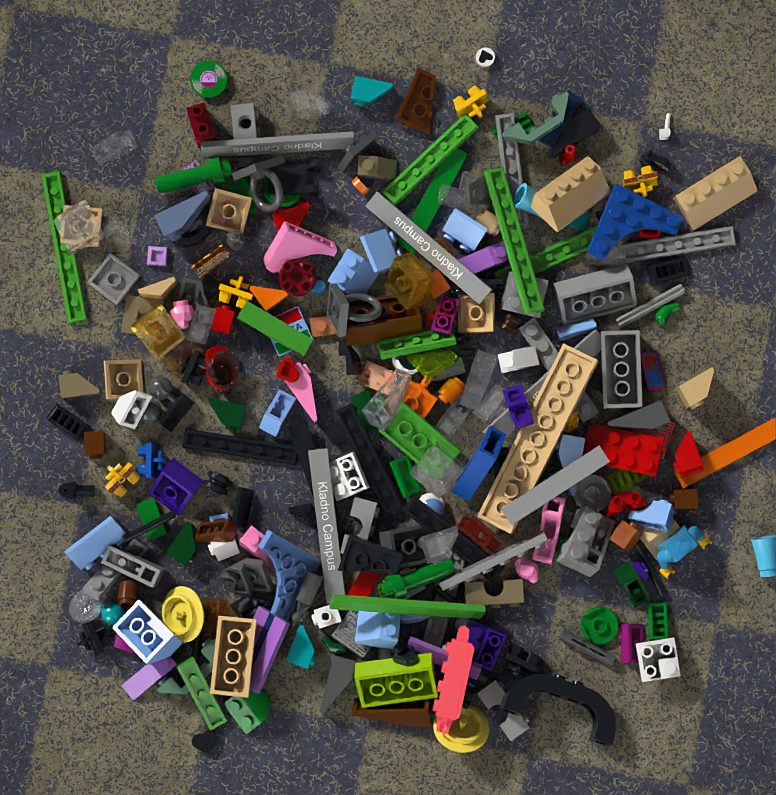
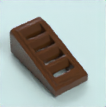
(217, 531)

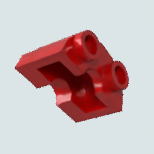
(626, 499)

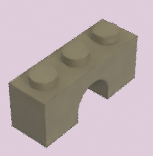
(511, 593)

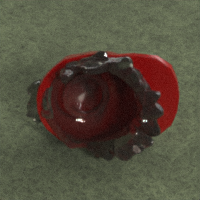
(221, 368)

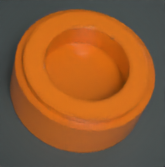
(360, 186)

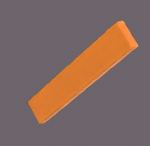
(732, 451)

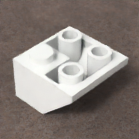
(658, 659)

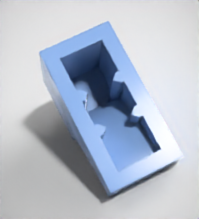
(277, 412)
(656, 516)

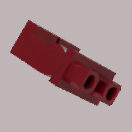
(200, 123)

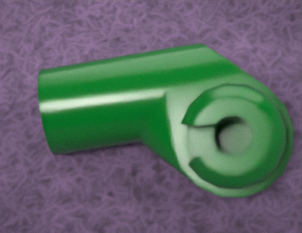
(664, 312)

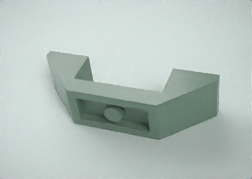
(517, 134)
(170, 685)

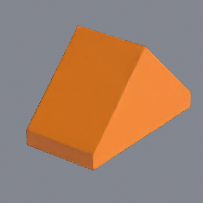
(268, 297)

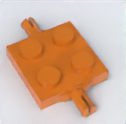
(419, 397)

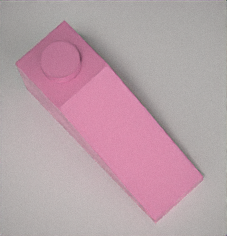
(303, 390)

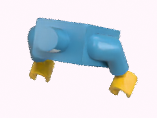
(678, 546)

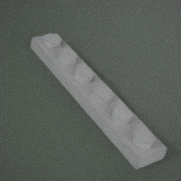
(547, 354)
(486, 564)

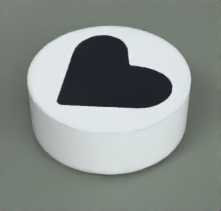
(485, 57)

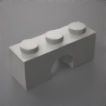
(365, 511)
(584, 527)
(512, 725)

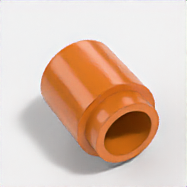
(451, 390)

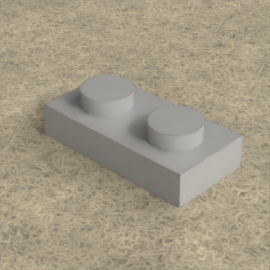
(101, 582)

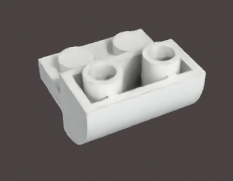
(347, 476)

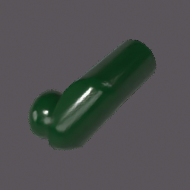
(334, 648)

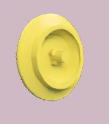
(183, 613)
(466, 732)

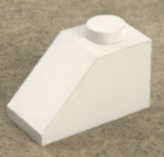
(131, 408)

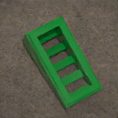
(659, 605)

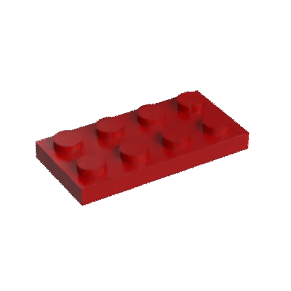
(626, 449)

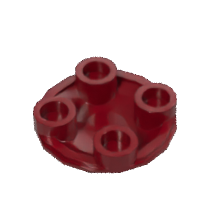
(297, 277)

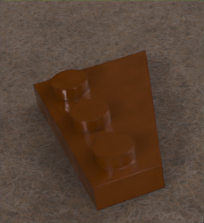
(417, 103)

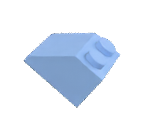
(464, 231)
(381, 249)
(353, 274)
(377, 629)

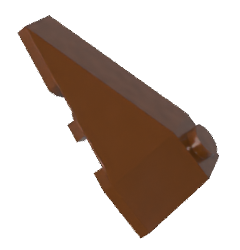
(411, 713)

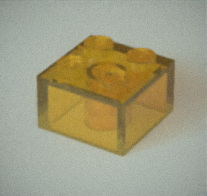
(409, 280)
(158, 332)

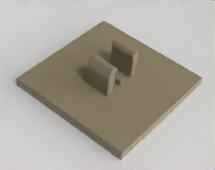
(136, 308)

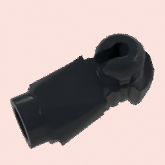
(659, 162)

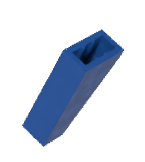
(479, 463)

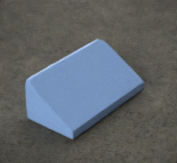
(576, 329)

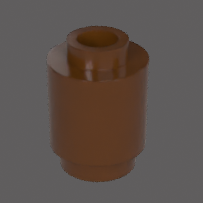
(127, 593)

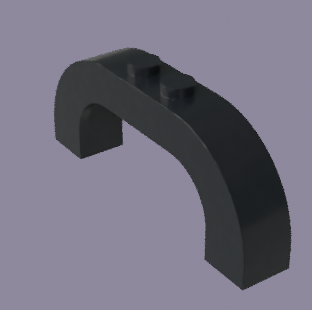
(601, 713)

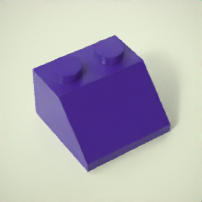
(175, 486)

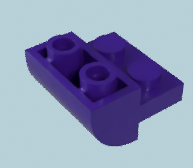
(486, 643)

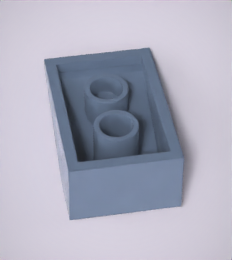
(179, 218)
(567, 451)

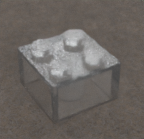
(437, 470)

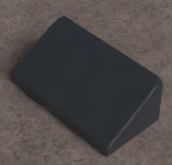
(176, 412)
(242, 506)

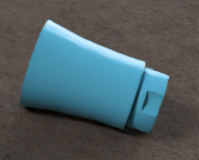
(524, 197)
(765, 554)

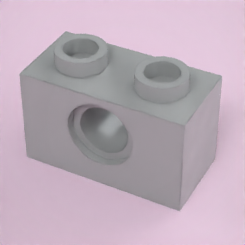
(241, 113)

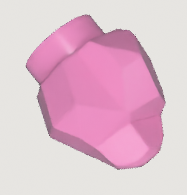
(182, 313)
(527, 569)

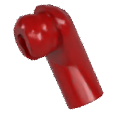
(568, 156)

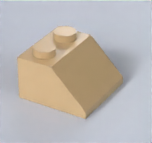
(695, 389)

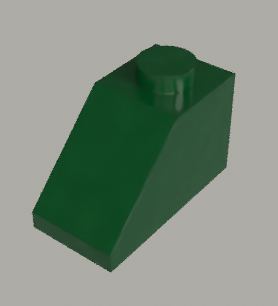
(228, 413)
(184, 546)
(631, 584)

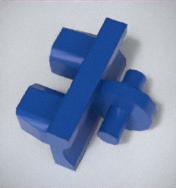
(154, 460)

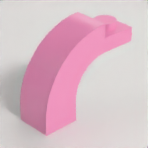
(551, 524)

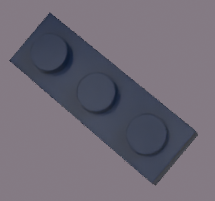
(572, 105)

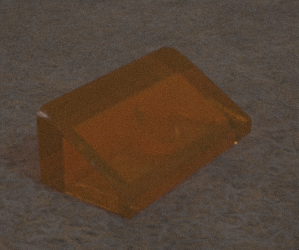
(213, 609)

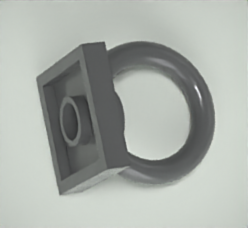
(259, 171)
(339, 309)

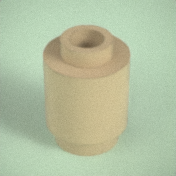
(489, 221)

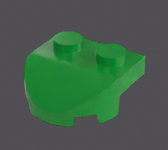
(249, 711)

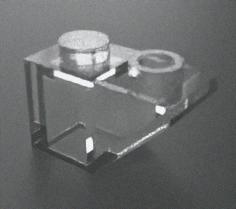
(308, 102)
(201, 324)

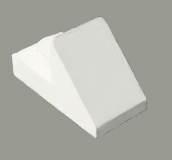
(518, 359)

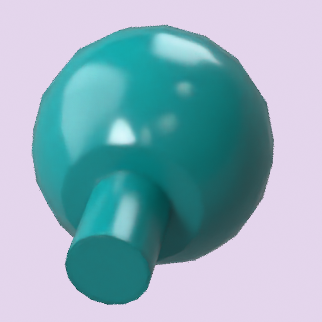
(112, 613)

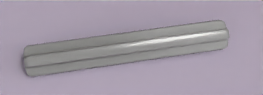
(650, 305)

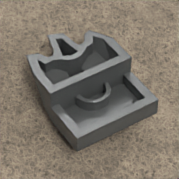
(248, 576)

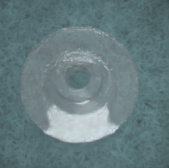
(84, 608)

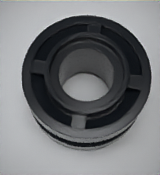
(217, 483)

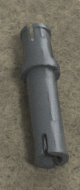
(567, 637)

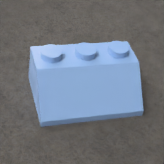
(95, 543)
(147, 634)

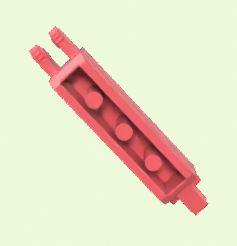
(455, 680)

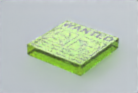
(432, 361)

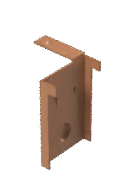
(374, 375)

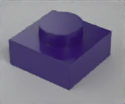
(641, 569)

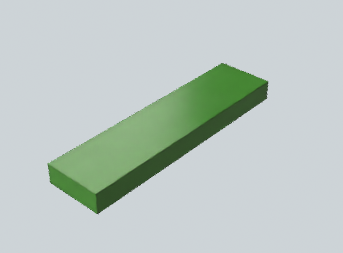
(275, 328)
(414, 343)
(201, 693)

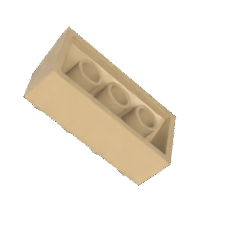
(716, 193)
(571, 194)
(233, 656)

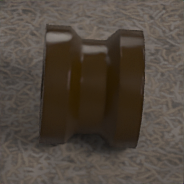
(509, 323)

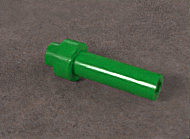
(213, 171)
(398, 586)

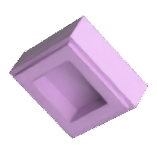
(157, 256)

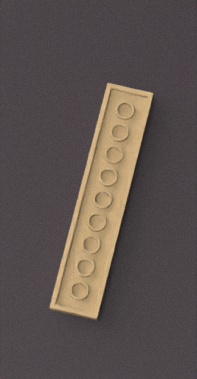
(538, 441)

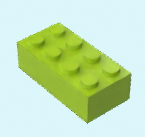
(390, 683)

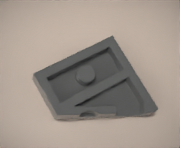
(478, 192)

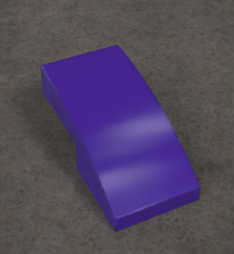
(518, 407)

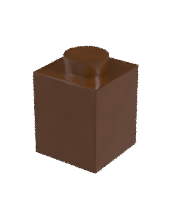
(95, 444)
(684, 499)

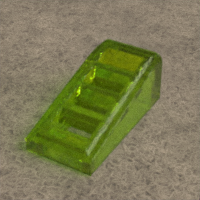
(615, 489)

